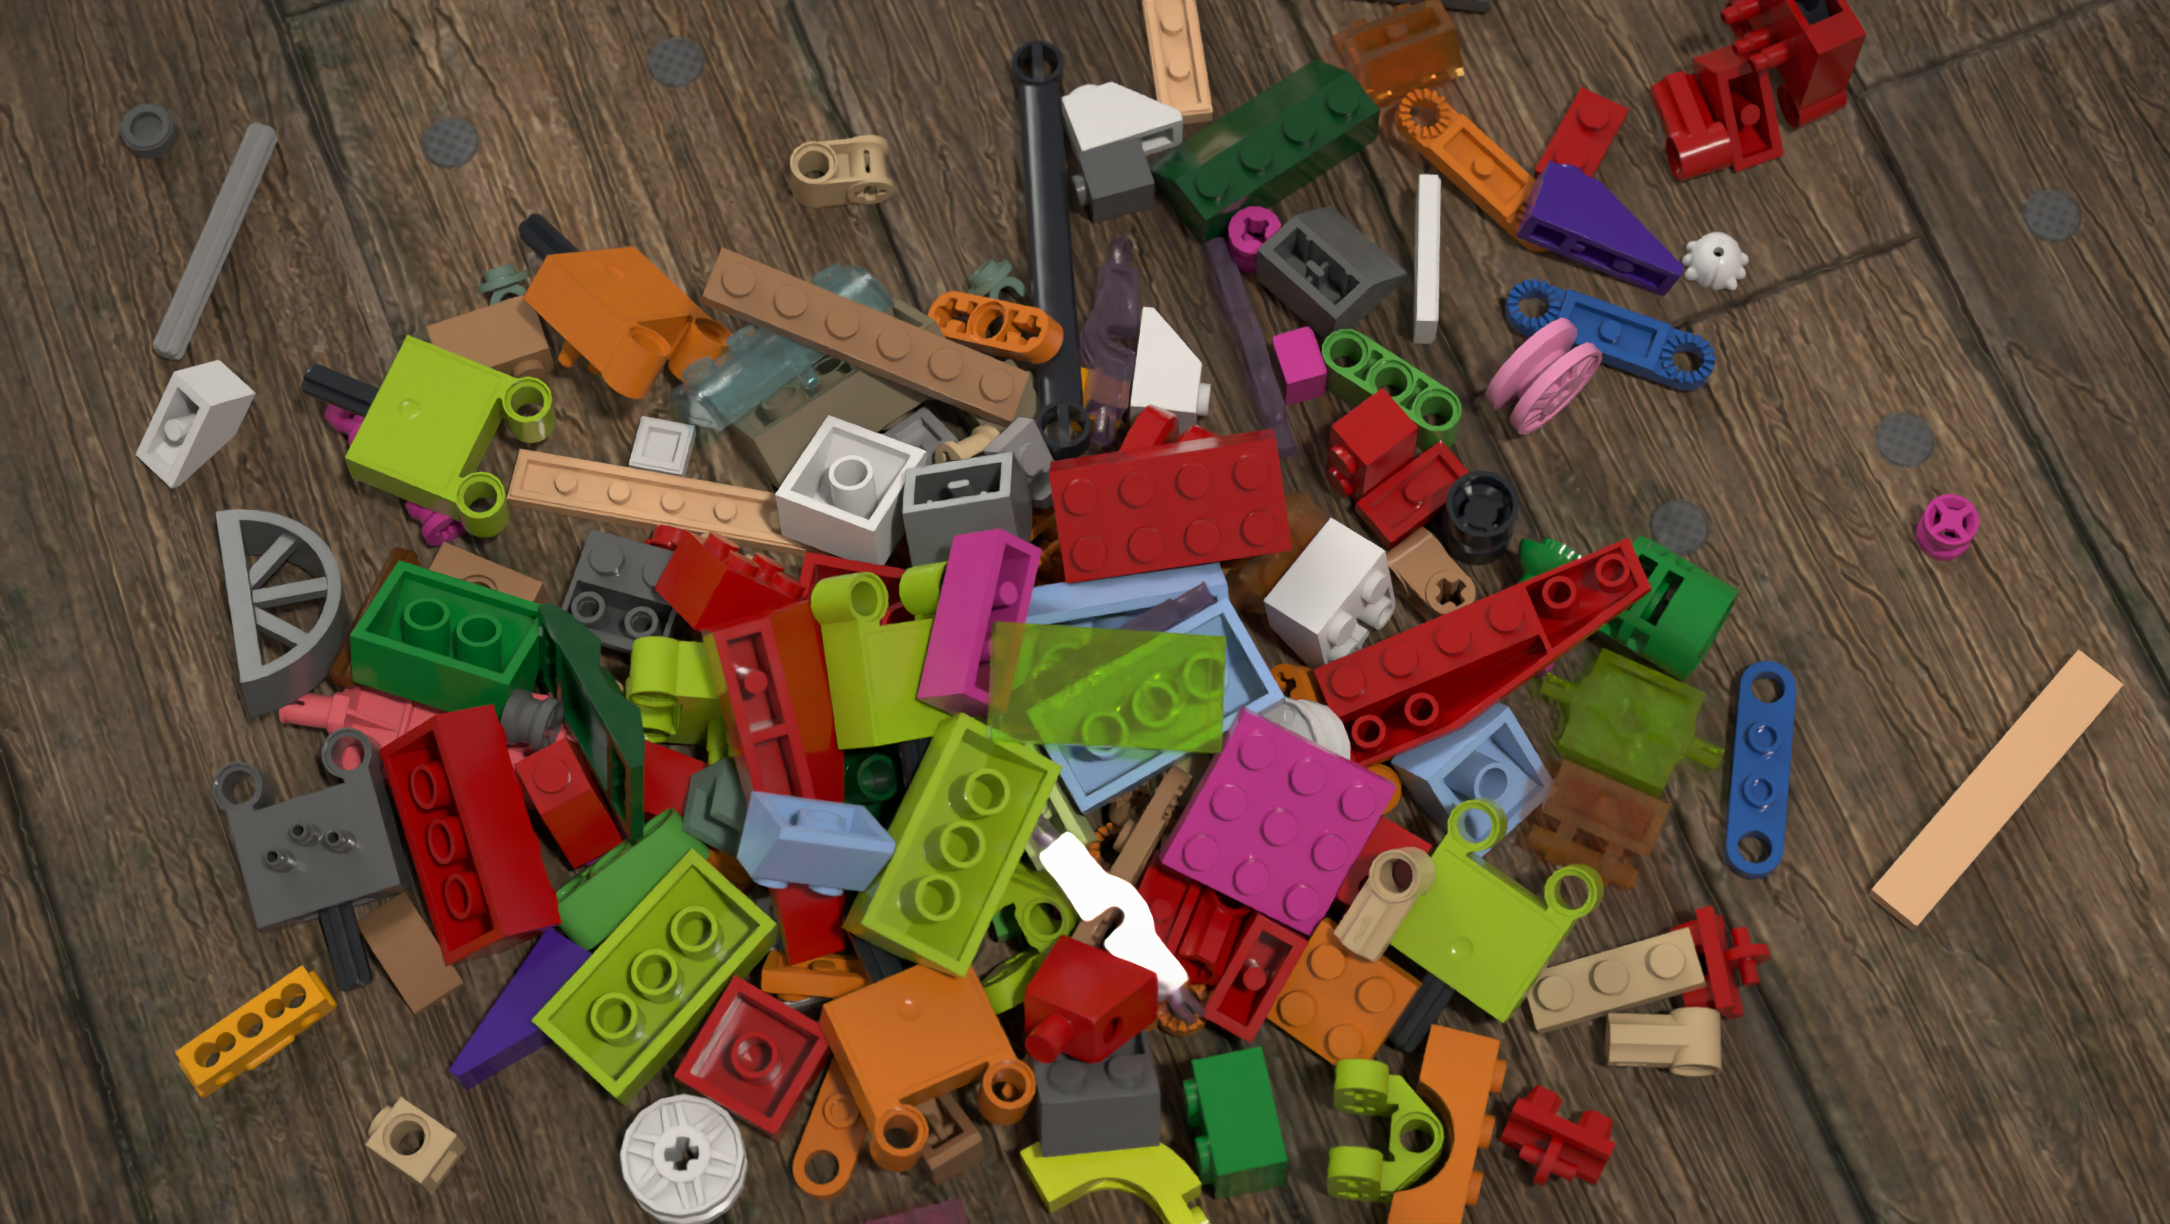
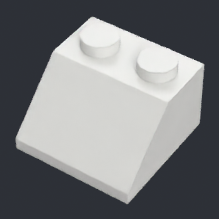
(848, 492)

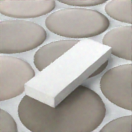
(1426, 259)

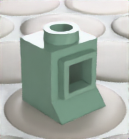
(716, 807)

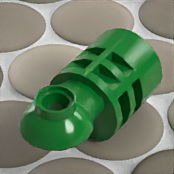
(1688, 621)

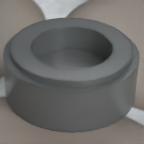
(148, 131)

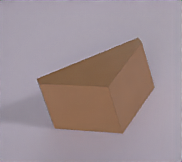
(409, 954)
(951, 1141)

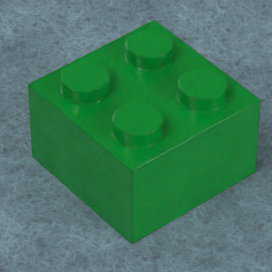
(1237, 1124)

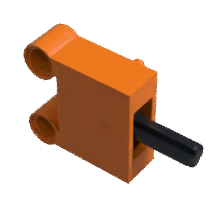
(616, 311)
(914, 1041)

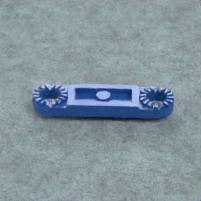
(1623, 336)
(1760, 770)

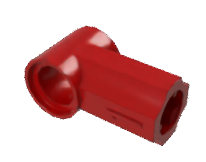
(1693, 140)
(1210, 936)

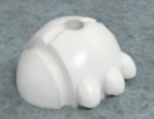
(1711, 270)

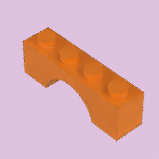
(1456, 1081)

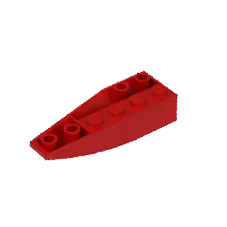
(1475, 656)
(783, 743)

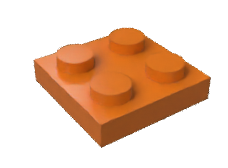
(1341, 999)

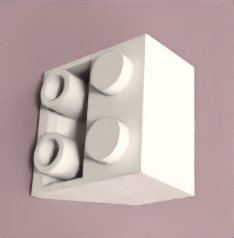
(1332, 596)

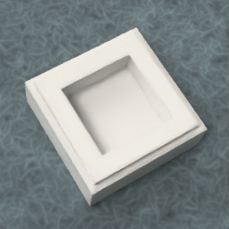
(663, 446)

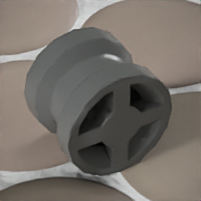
(532, 719)

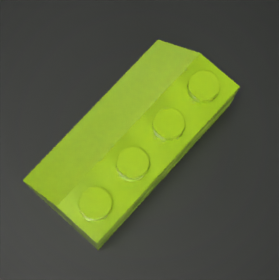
(954, 846)
(658, 977)

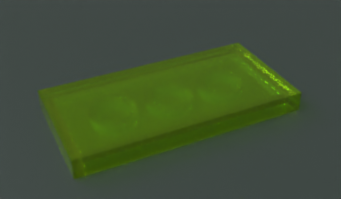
(1106, 688)

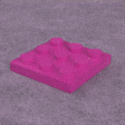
(1277, 821)

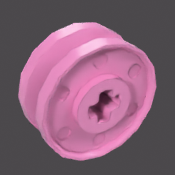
(1543, 376)

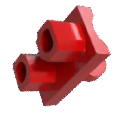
(1712, 943)
(1557, 1143)

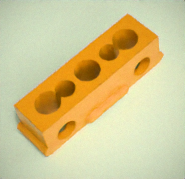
(274, 1036)

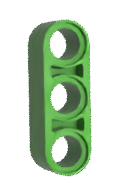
(1381, 367)
(621, 879)

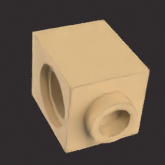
(431, 1162)

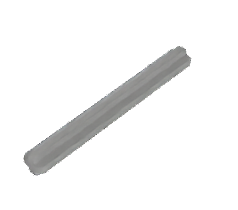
(215, 242)

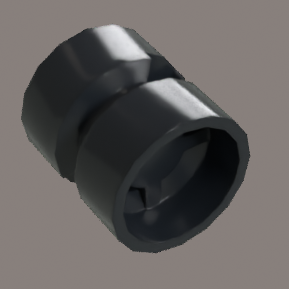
(1479, 518)

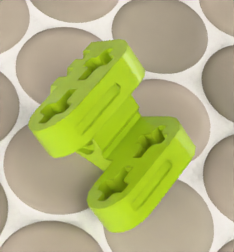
(1029, 891)
(1360, 1172)

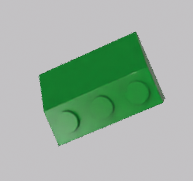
(445, 641)

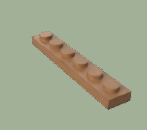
(864, 337)

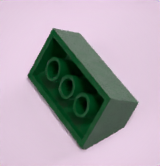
(1266, 148)

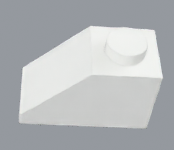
(1115, 114)
(1167, 374)
(194, 420)

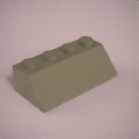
(788, 419)

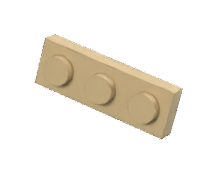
(1615, 981)

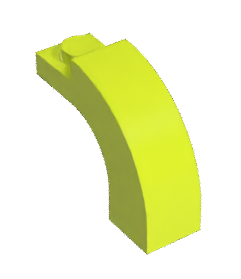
(1147, 1172)

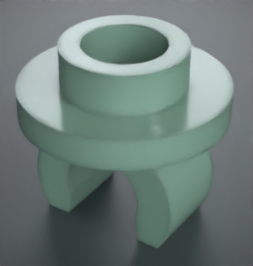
(992, 277)
(503, 281)

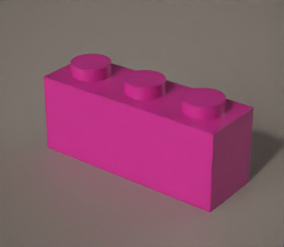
(984, 582)

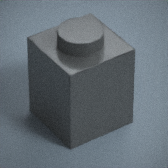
(1114, 181)

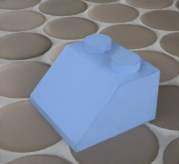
(1480, 761)
(812, 844)

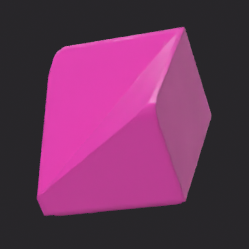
(1301, 365)

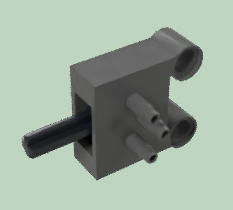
(319, 850)

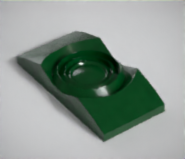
(595, 713)

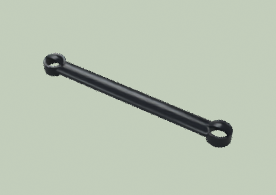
(1051, 242)

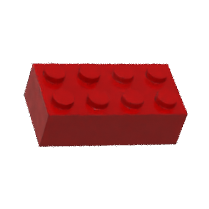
(1170, 506)
(470, 834)

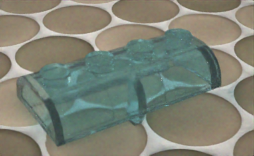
(763, 361)

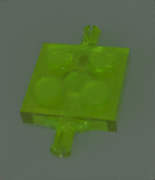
(1631, 722)

